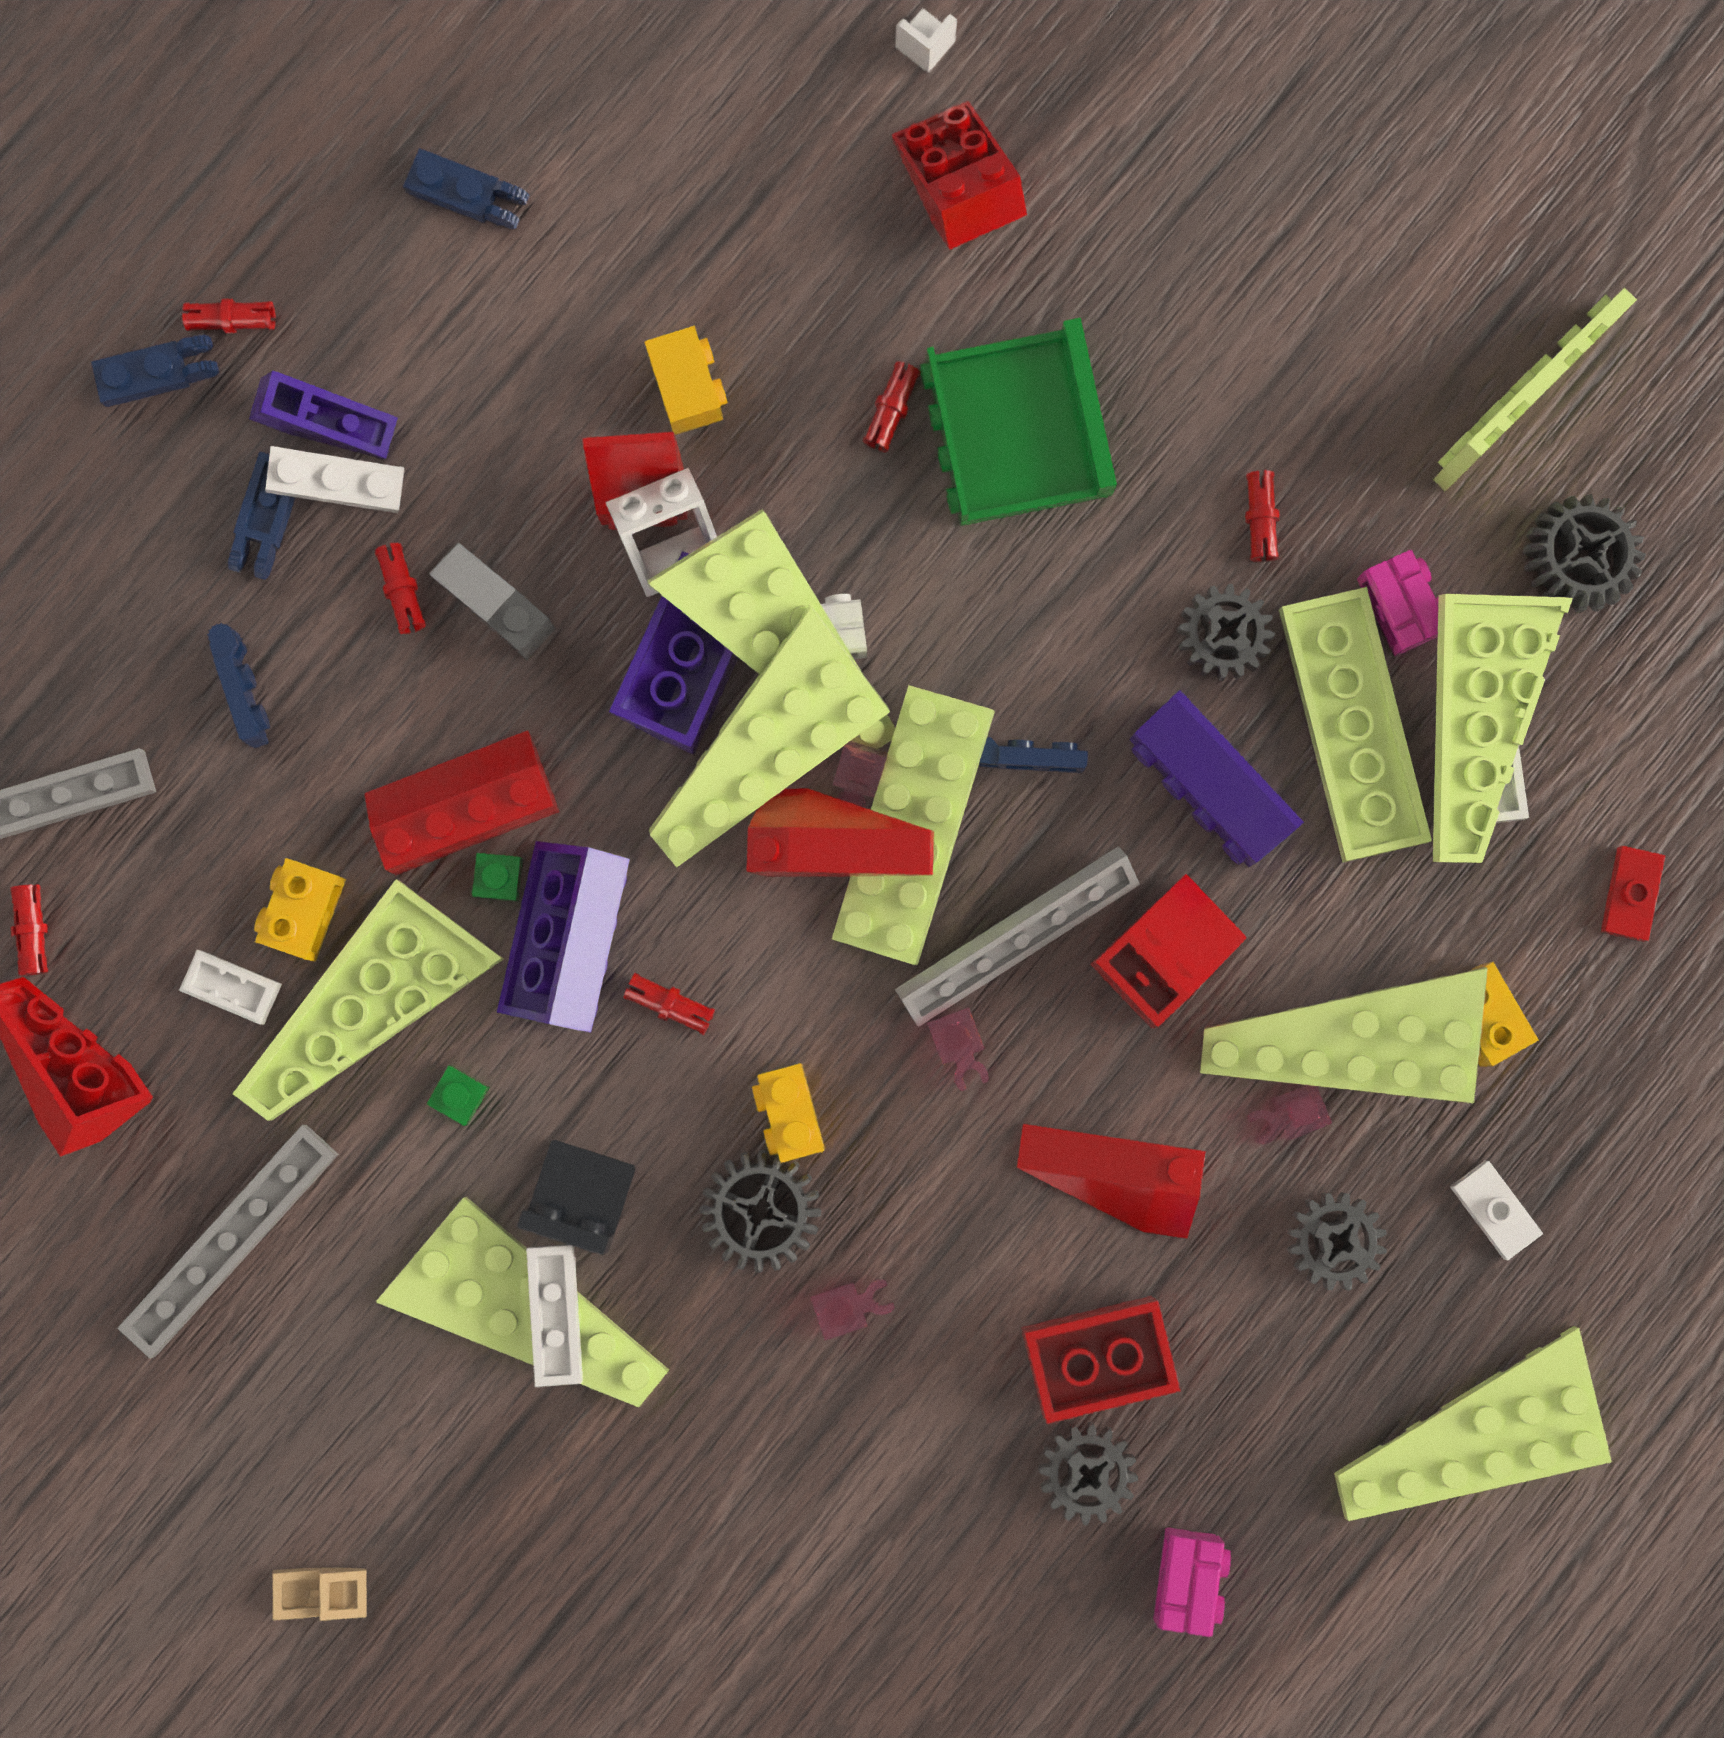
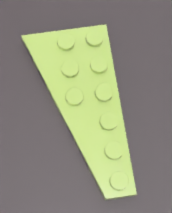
(1529, 388)
(750, 598)
(1485, 698)
(783, 727)
(382, 981)
(1382, 1041)
(477, 1286)
(1500, 1433)

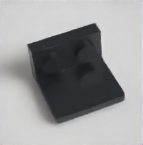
(578, 1197)

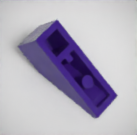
(321, 416)

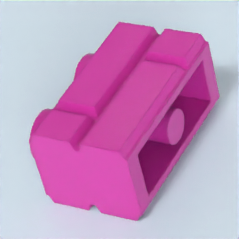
(1402, 601)
(1190, 1582)

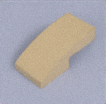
(319, 1593)

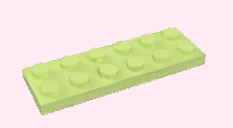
(1355, 725)
(929, 786)

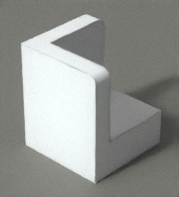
(925, 38)

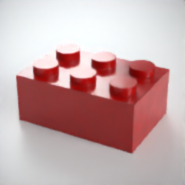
(1100, 1359)

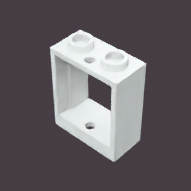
(639, 511)

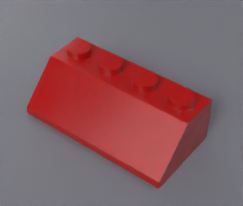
(459, 803)

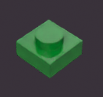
(497, 877)
(458, 1095)

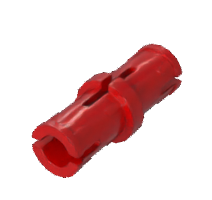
(228, 316)
(891, 406)
(1262, 516)
(400, 588)
(29, 930)
(669, 1003)

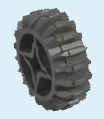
(1575, 538)
(747, 1247)

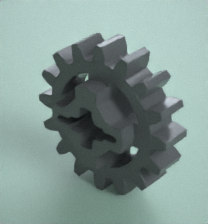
(1216, 618)
(1326, 1255)
(1072, 1488)

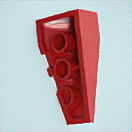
(828, 837)
(66, 1076)
(1128, 1179)

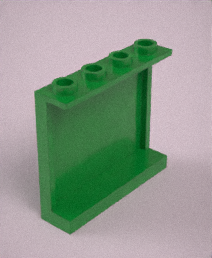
(1019, 425)

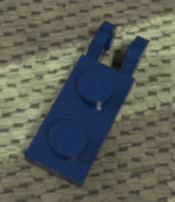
(462, 189)
(152, 370)
(260, 520)
(237, 684)
(1023, 756)

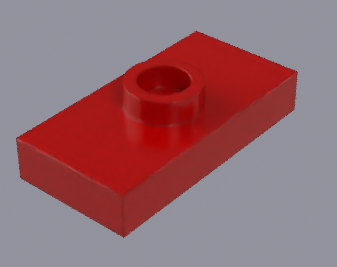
(1633, 893)

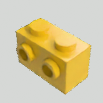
(685, 380)
(298, 909)
(1503, 1022)
(790, 1113)

